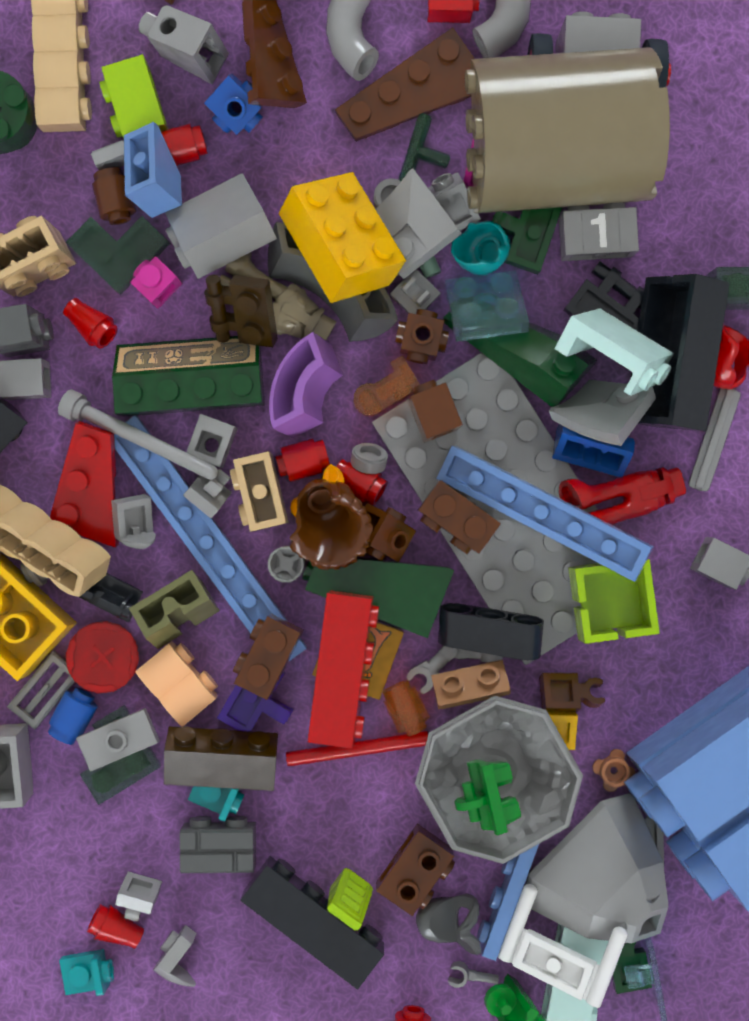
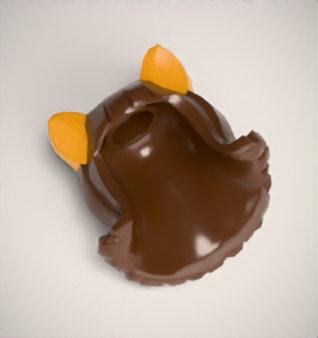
(330, 523)

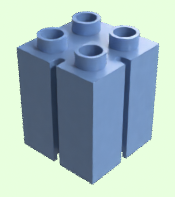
(698, 782)

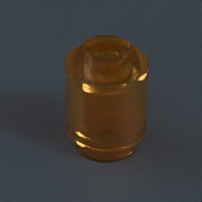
(405, 708)

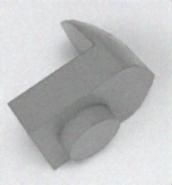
(133, 521)
(174, 948)

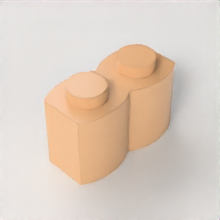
(178, 683)

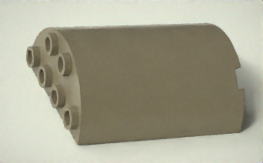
(566, 129)

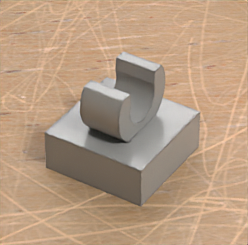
(415, 293)
(209, 493)
(138, 895)

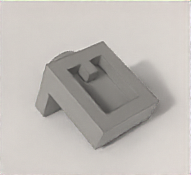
(452, 196)

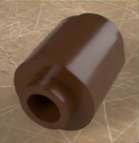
(110, 196)

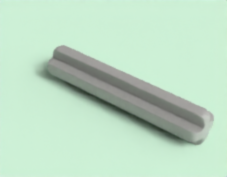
(714, 439)

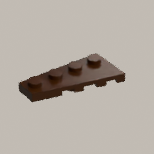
(416, 86)

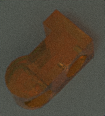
(374, 398)

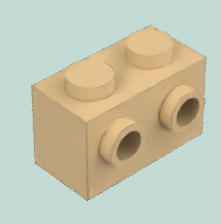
(260, 491)

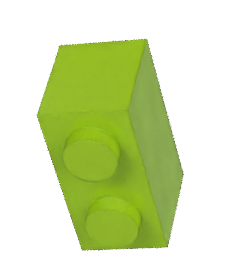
(133, 95)

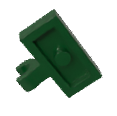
(530, 234)

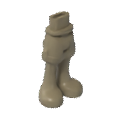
(293, 309)

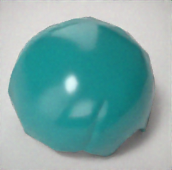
(485, 237)

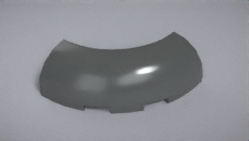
(361, 315)

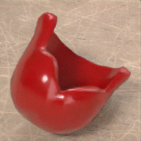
(733, 348)

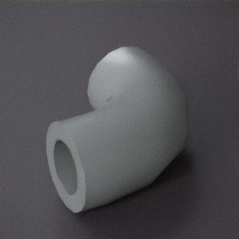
(502, 28)
(347, 38)

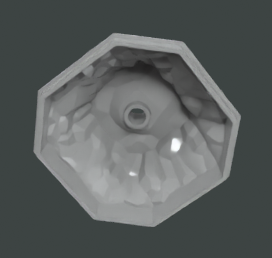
(541, 766)

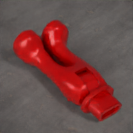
(640, 492)

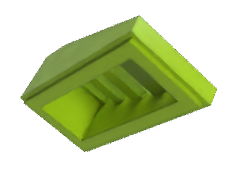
(349, 898)

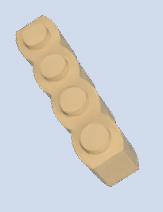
(60, 66)
(49, 546)

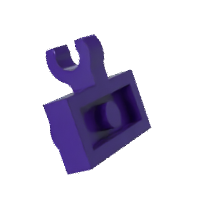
(245, 708)

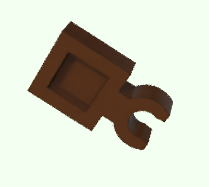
(564, 693)

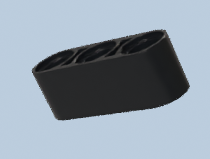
(490, 631)

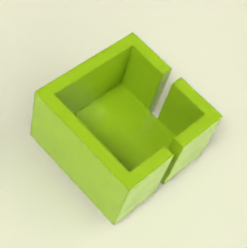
(612, 602)

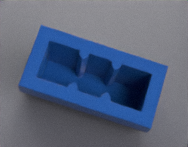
(591, 453)

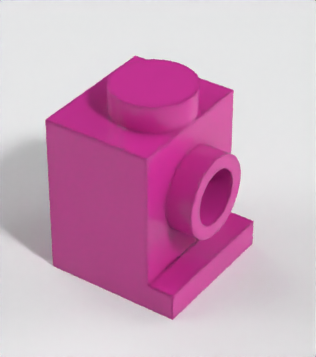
(155, 281)

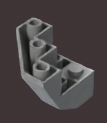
(604, 875)

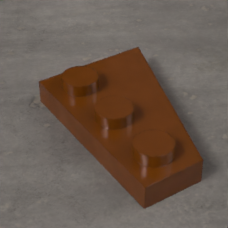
(271, 57)

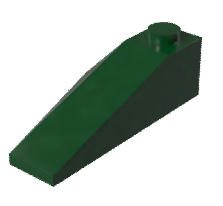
(535, 362)

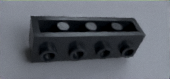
(303, 916)

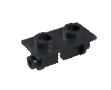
(113, 596)

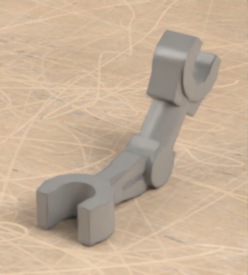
(441, 658)

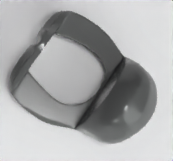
(440, 921)

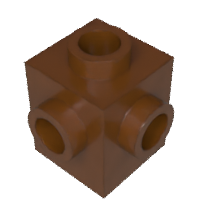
(415, 349)
(389, 533)

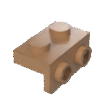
(470, 684)

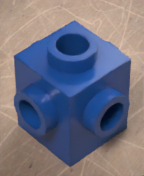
(222, 106)

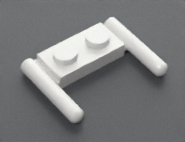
(555, 962)

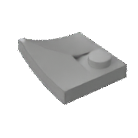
(416, 222)
(603, 411)

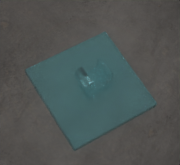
(642, 975)

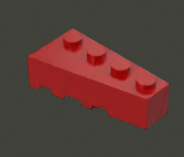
(341, 669)

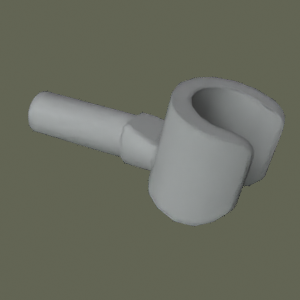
(470, 975)

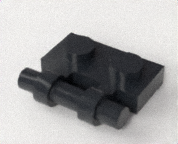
(592, 297)

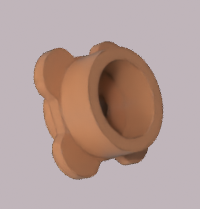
(603, 768)

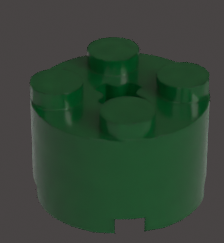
(16, 115)

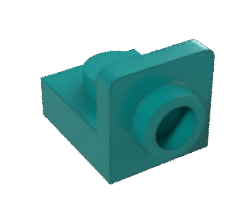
(217, 799)
(86, 972)

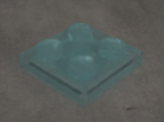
(486, 306)

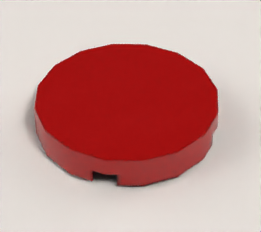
(102, 657)

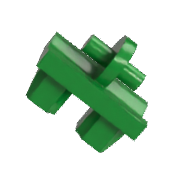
(483, 796)
(511, 1002)

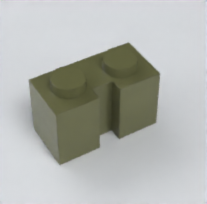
(173, 606)

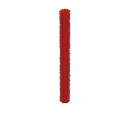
(359, 748)

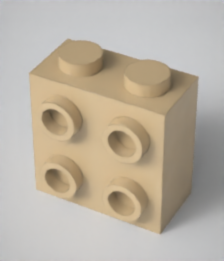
(32, 255)

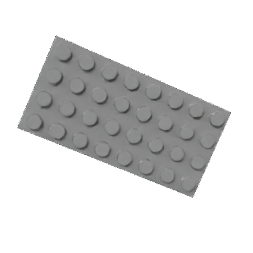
(518, 565)

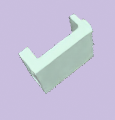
(619, 342)

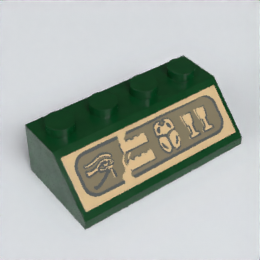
(186, 376)

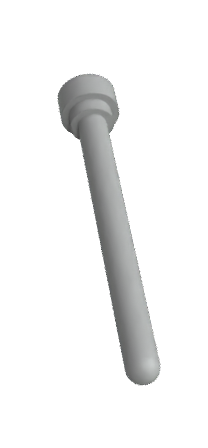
(76, 407)

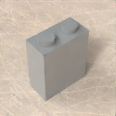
(218, 226)

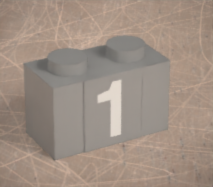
(598, 232)

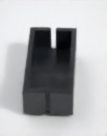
(688, 320)

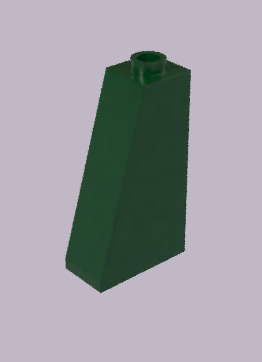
(403, 591)

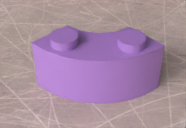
(301, 386)

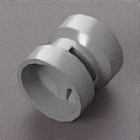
(282, 562)

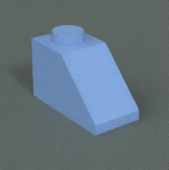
(150, 171)

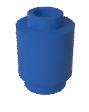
(72, 715)

